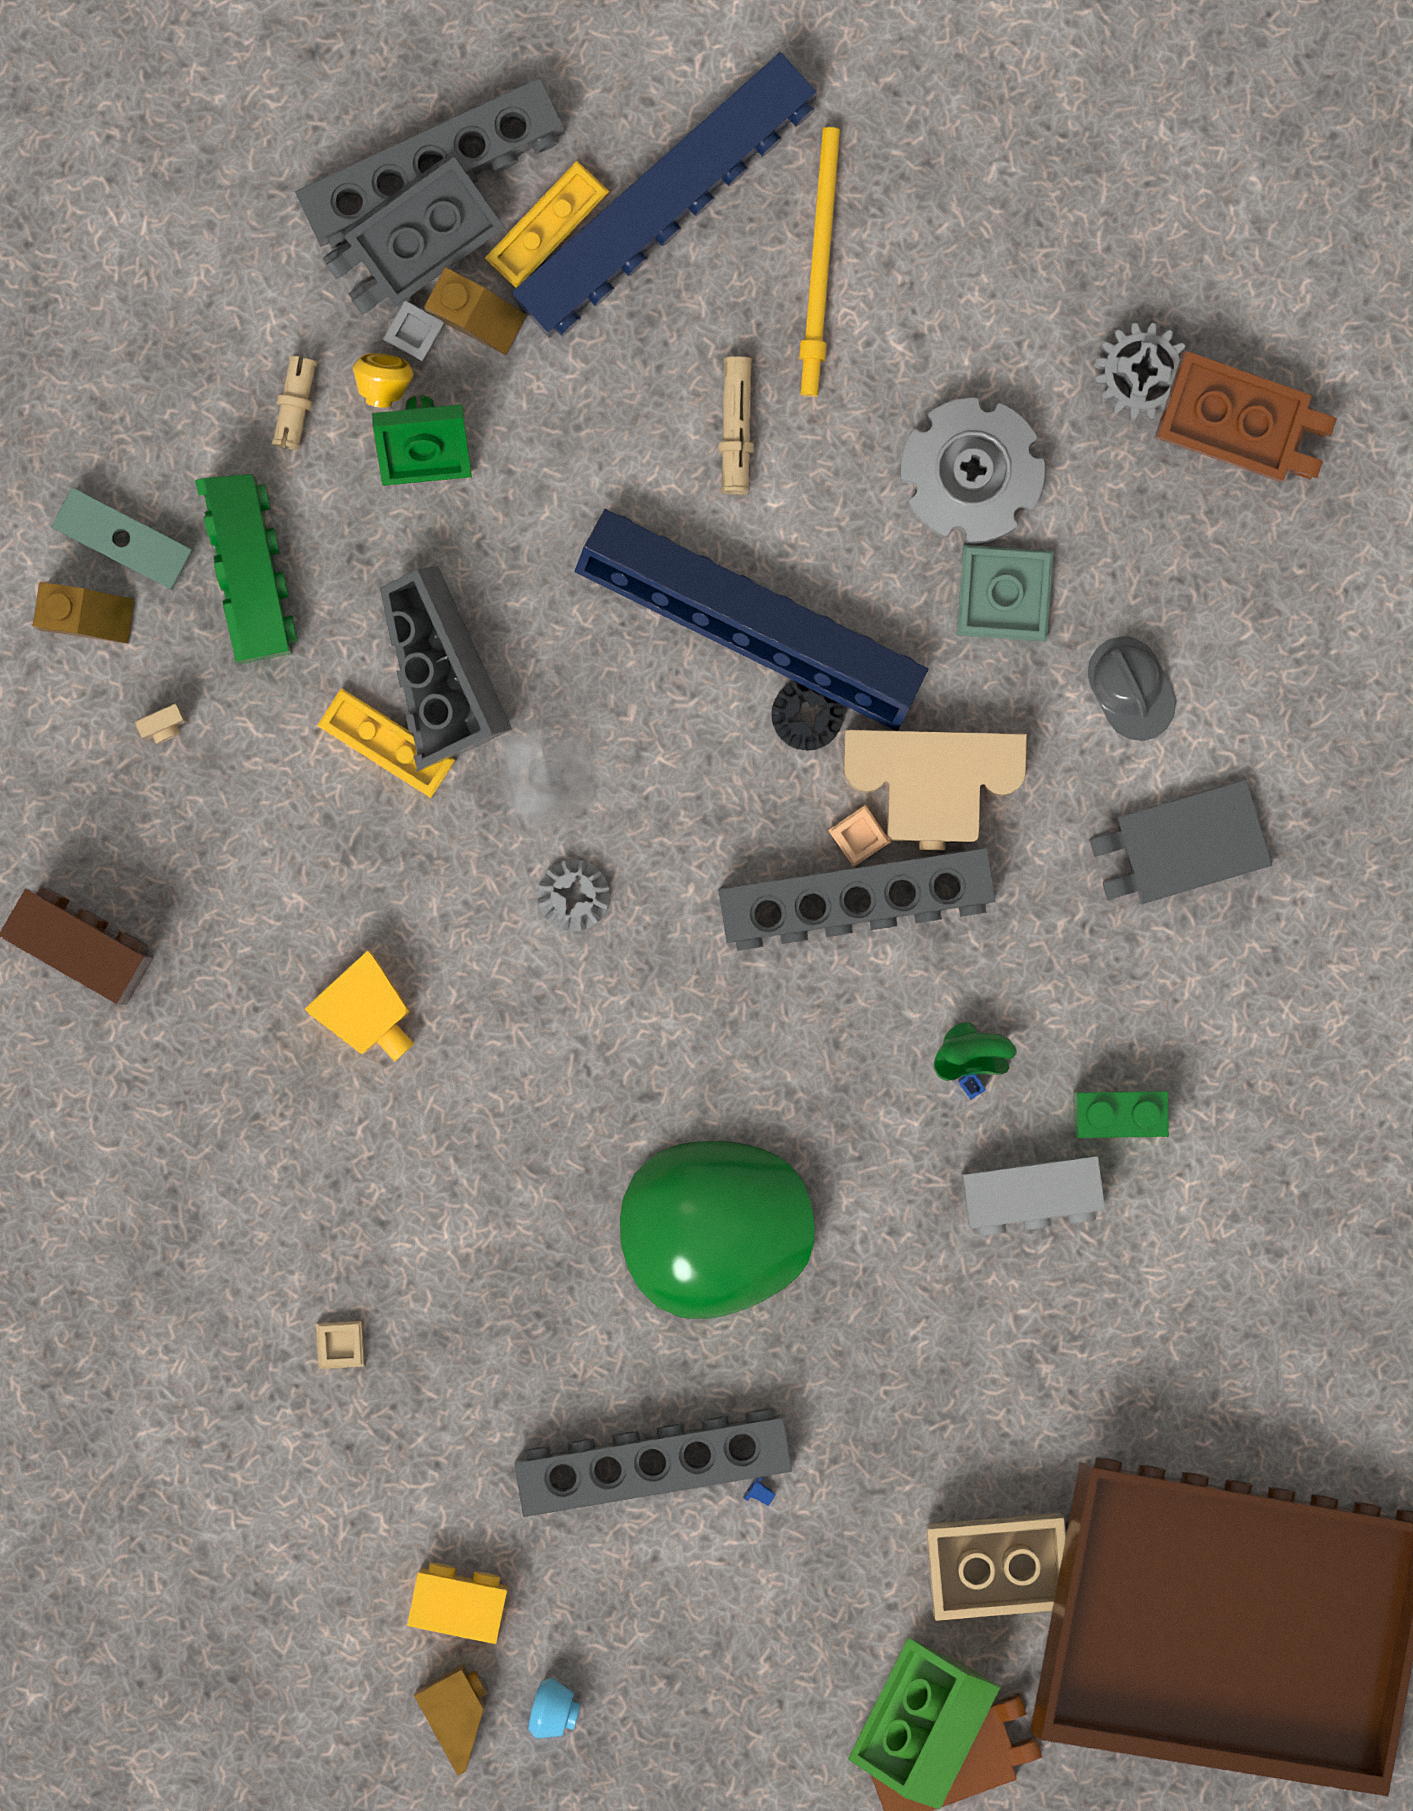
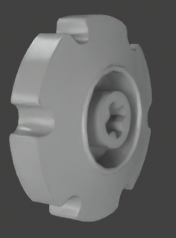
(1001, 448)

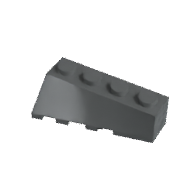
(441, 672)

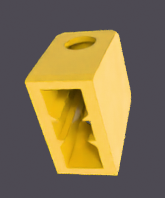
(364, 1009)

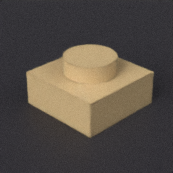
(162, 724)

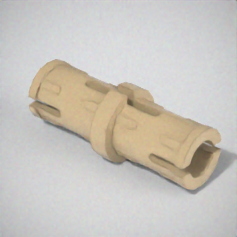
(294, 403)

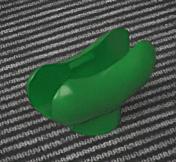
(972, 1053)

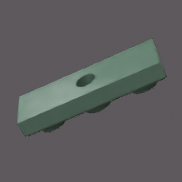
(98, 526)

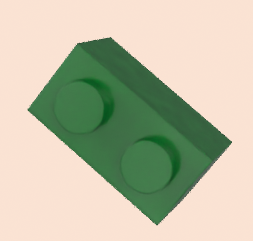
(1121, 1114)

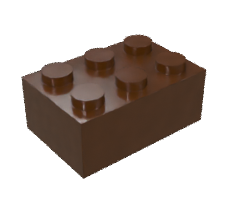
(77, 944)

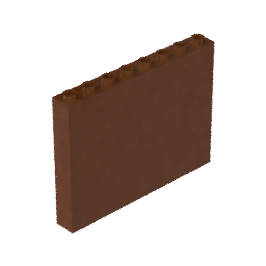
(1230, 1628)

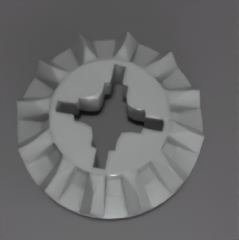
(583, 914)

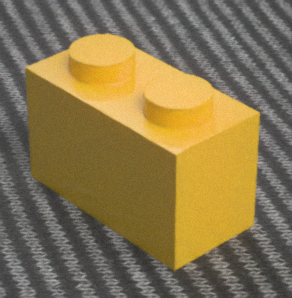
(458, 1603)

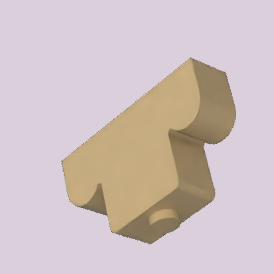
(934, 779)

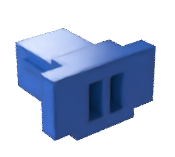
(759, 1491)

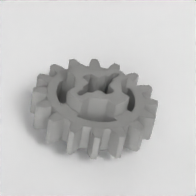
(1122, 366)

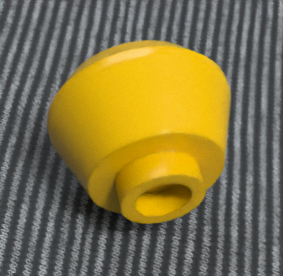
(382, 378)

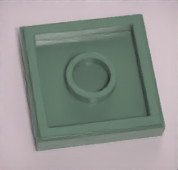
(1004, 593)

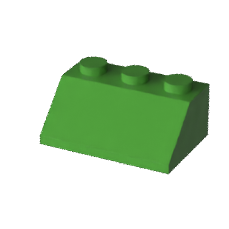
(923, 1724)

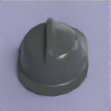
(1131, 688)

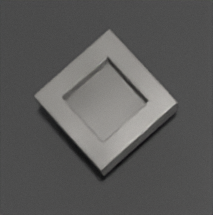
(414, 331)

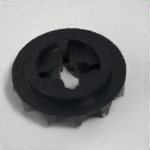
(799, 734)

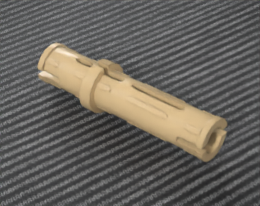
(736, 426)

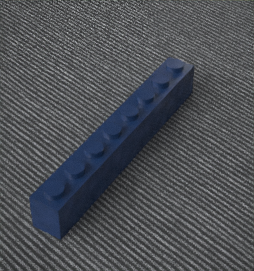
(665, 195)
(750, 619)

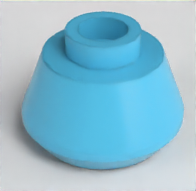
(553, 1710)

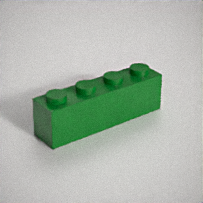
(247, 567)

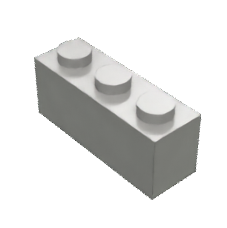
(1033, 1194)

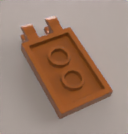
(1241, 419)
(986, 1764)

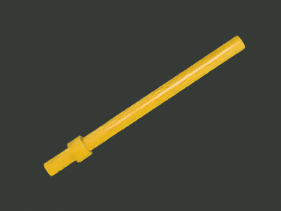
(813, 349)

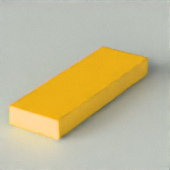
(547, 225)
(381, 741)

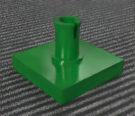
(421, 443)

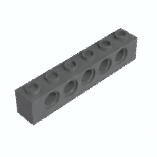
(527, 103)
(968, 867)
(542, 1496)

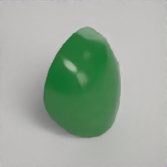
(715, 1228)

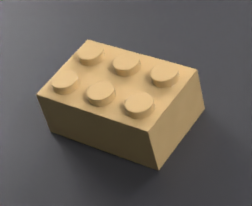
(994, 1565)

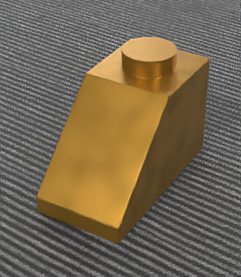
(475, 311)
(83, 613)
(454, 1712)

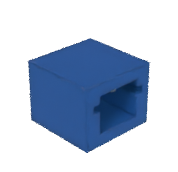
(971, 1086)

